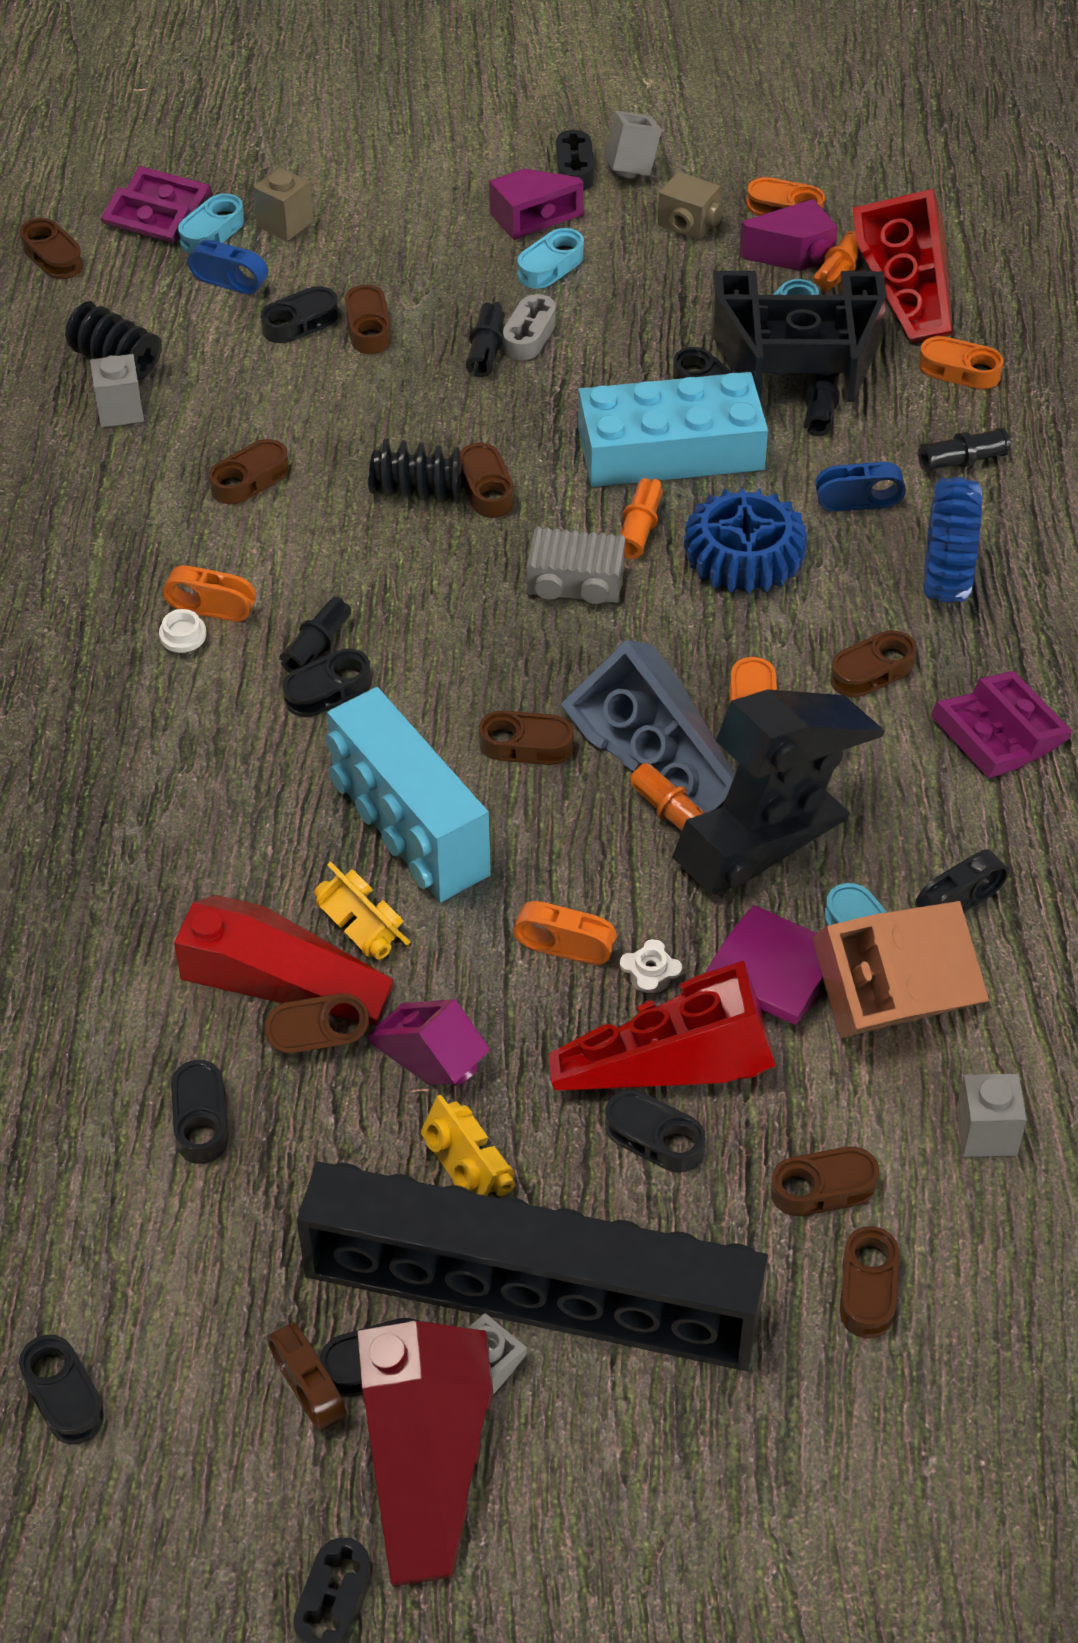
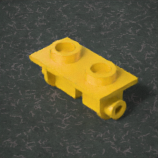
(374, 925)
(456, 1140)

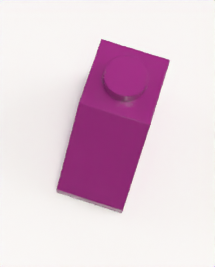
(534, 200)
(789, 236)
(431, 1041)

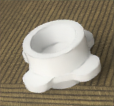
(648, 978)

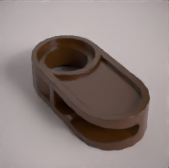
(54, 255)
(366, 312)
(256, 465)
(486, 472)
(863, 667)
(537, 737)
(305, 1024)
(838, 1179)
(869, 1292)
(306, 1376)

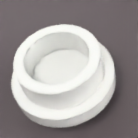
(182, 631)

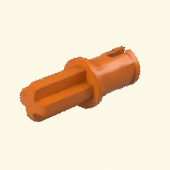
(836, 260)
(641, 516)
(669, 800)

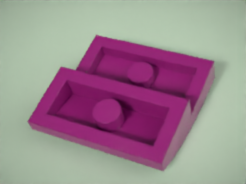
(155, 203)
(1001, 724)
(778, 961)

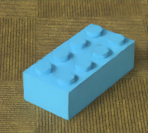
(672, 429)
(408, 794)

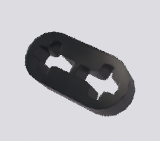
(575, 160)
(320, 1592)

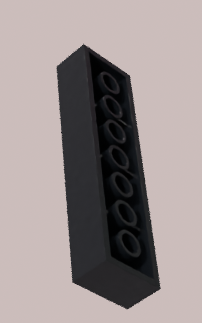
(532, 1264)

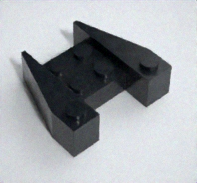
(799, 330)
(779, 793)

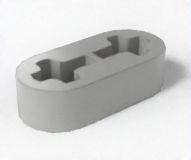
(535, 330)

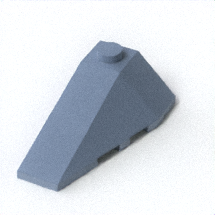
(646, 716)

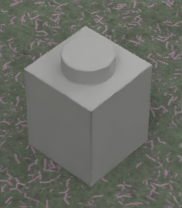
(632, 144)
(116, 390)
(991, 1115)

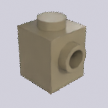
(283, 203)
(689, 205)

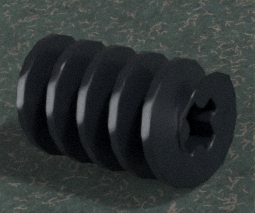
(102, 334)
(415, 471)

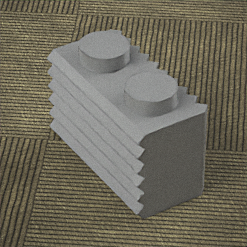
(575, 565)

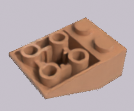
(899, 967)

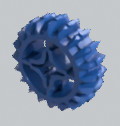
(952, 539)
(745, 540)

